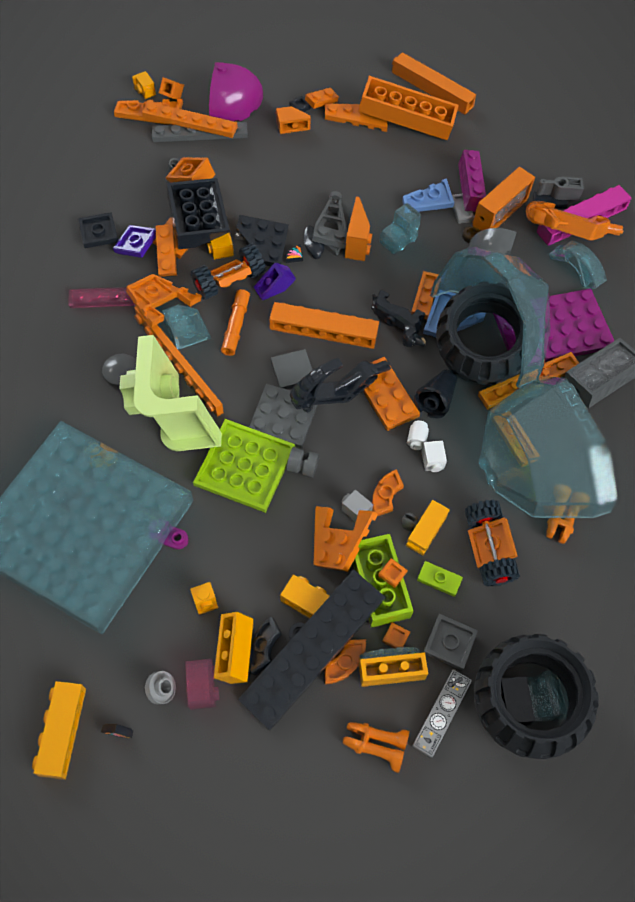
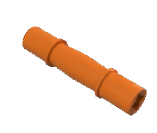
(235, 322)

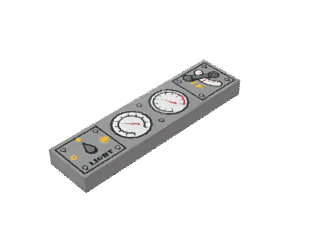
(442, 713)

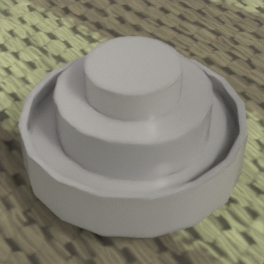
(160, 687)

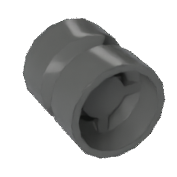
(303, 462)

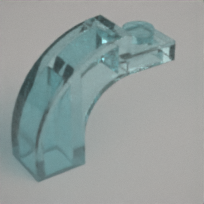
(583, 260)

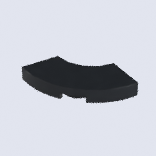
(262, 645)

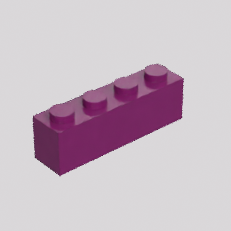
(471, 179)

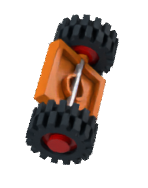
(223, 276)
(492, 543)

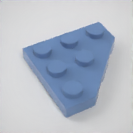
(437, 308)

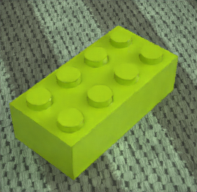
(369, 561)

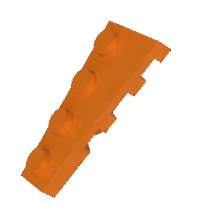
(134, 109)
(349, 113)

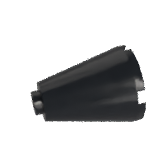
(436, 394)

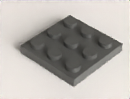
(280, 418)

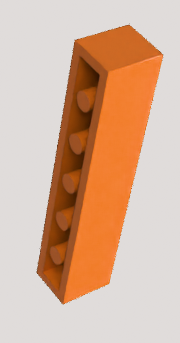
(324, 325)

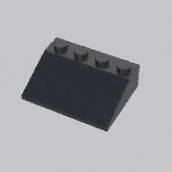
(197, 212)

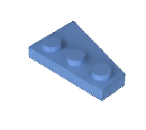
(432, 198)

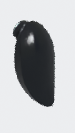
(312, 247)

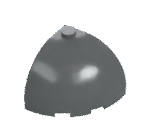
(494, 239)

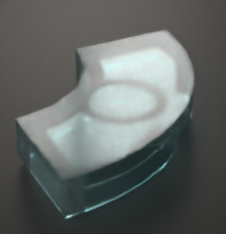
(389, 652)

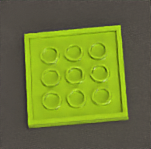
(245, 466)

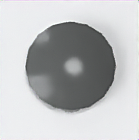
(117, 366)

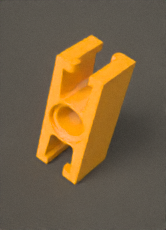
(427, 527)

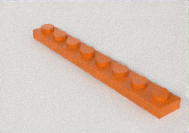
(182, 366)

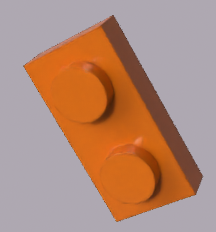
(321, 97)

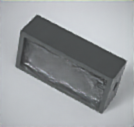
(603, 372)

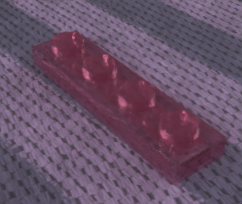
(99, 297)

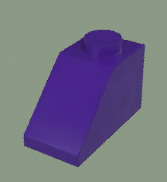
(274, 281)

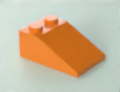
(358, 234)

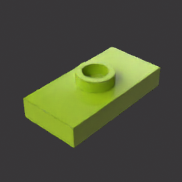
(439, 578)

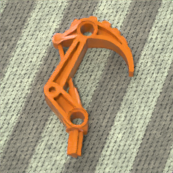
(591, 229)

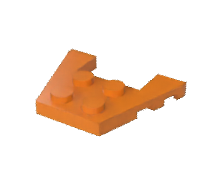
(155, 291)
(338, 547)

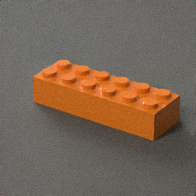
(408, 108)

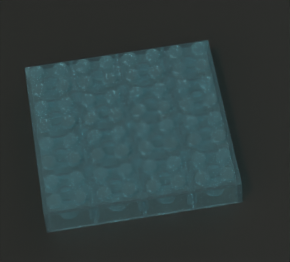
(85, 525)

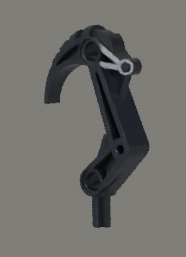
(312, 391)

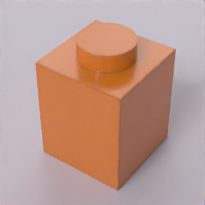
(171, 88)

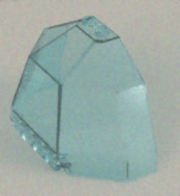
(526, 287)
(548, 453)

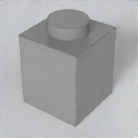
(353, 503)

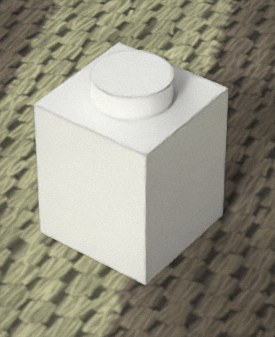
(434, 456)

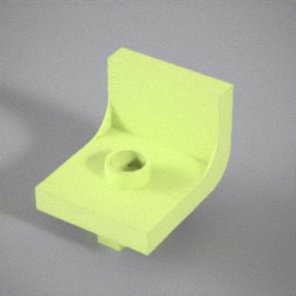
(155, 393)

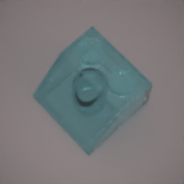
(185, 326)

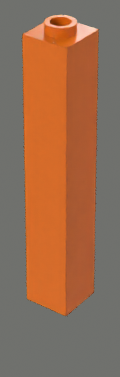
(433, 82)

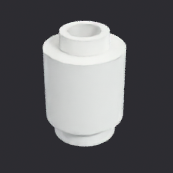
(417, 435)

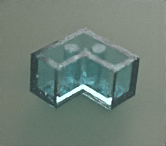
(402, 230)

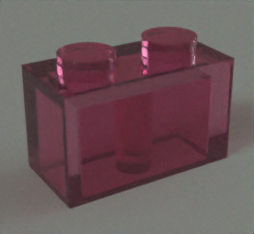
(200, 684)

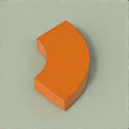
(385, 491)
(346, 662)

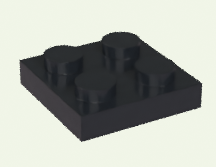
(98, 230)

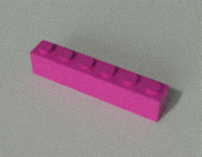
(604, 204)

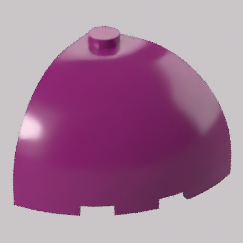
(234, 92)

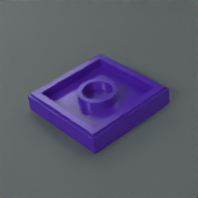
(135, 241)

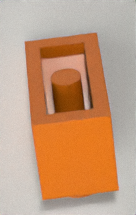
(292, 120)

